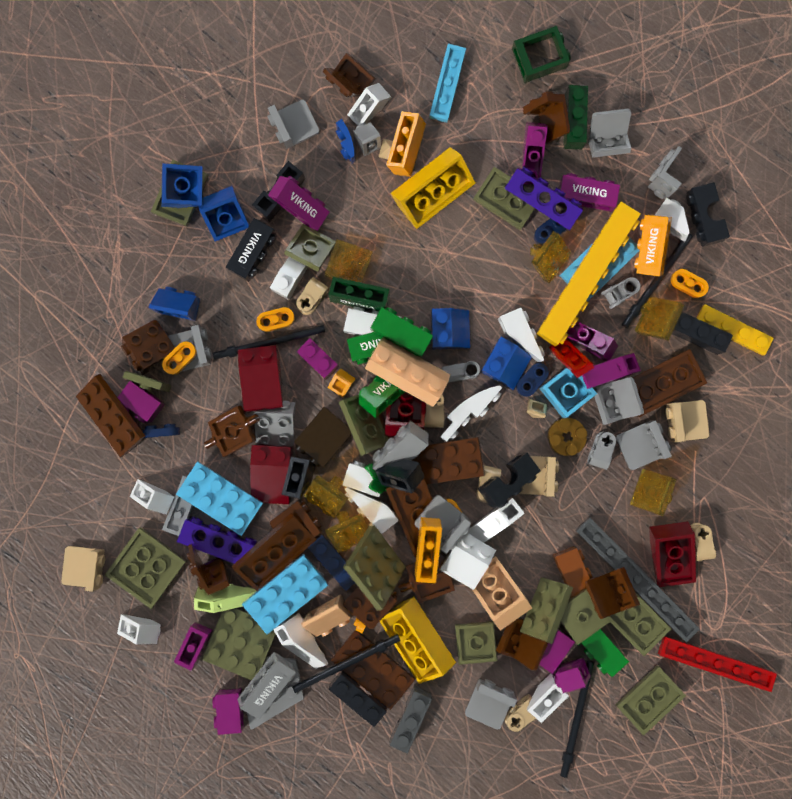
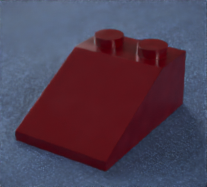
(260, 378)
(402, 411)
(269, 472)
(673, 553)

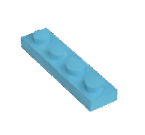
(447, 83)

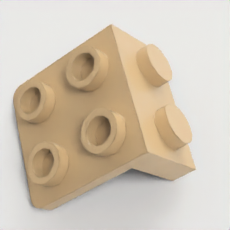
(687, 421)
(545, 481)
(83, 567)

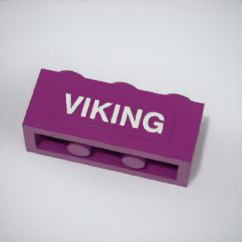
(590, 192)
(299, 202)

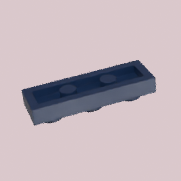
(332, 561)

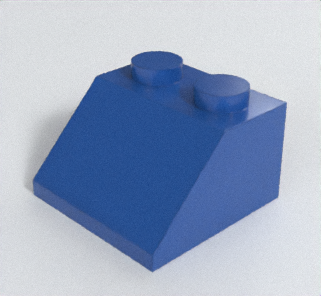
(181, 186)
(223, 213)
(175, 304)
(450, 328)
(506, 363)

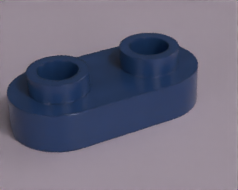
(548, 227)
(532, 379)
(168, 430)

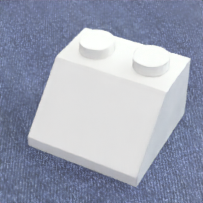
(468, 560)

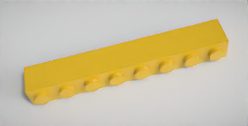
(588, 274)

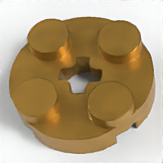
(578, 435)

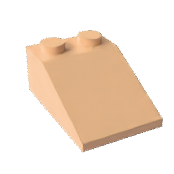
(501, 595)
(327, 616)

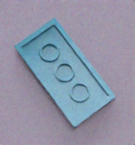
(626, 254)
(219, 498)
(285, 594)

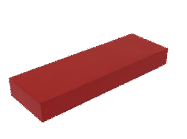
(572, 358)

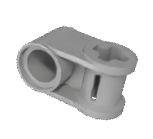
(618, 293)
(601, 452)

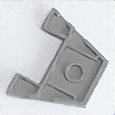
(283, 702)

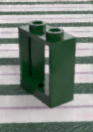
(529, 74)

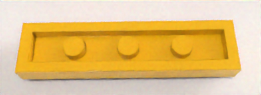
(742, 333)

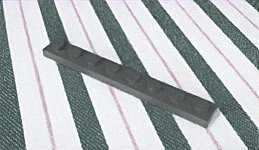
(640, 581)

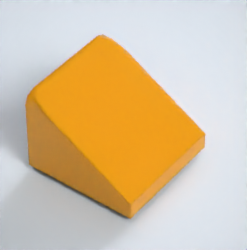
(341, 382)

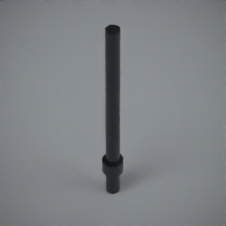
(636, 308)
(232, 351)
(381, 646)
(568, 756)

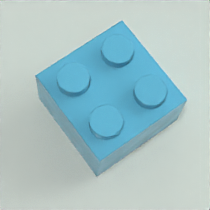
(567, 392)

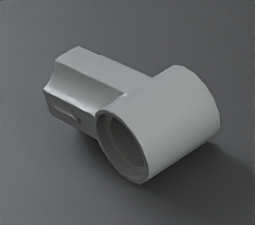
(458, 371)

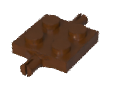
(232, 431)
(428, 591)

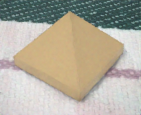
(385, 149)
(536, 409)

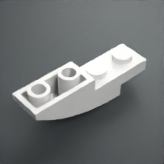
(474, 405)

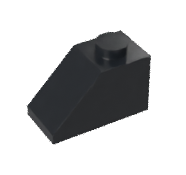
(401, 475)
(298, 477)

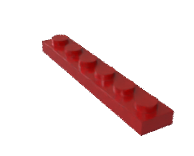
(717, 663)

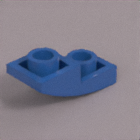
(347, 144)

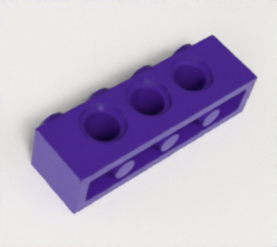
(516, 187)
(189, 536)

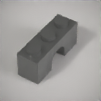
(412, 717)

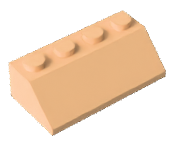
(408, 371)

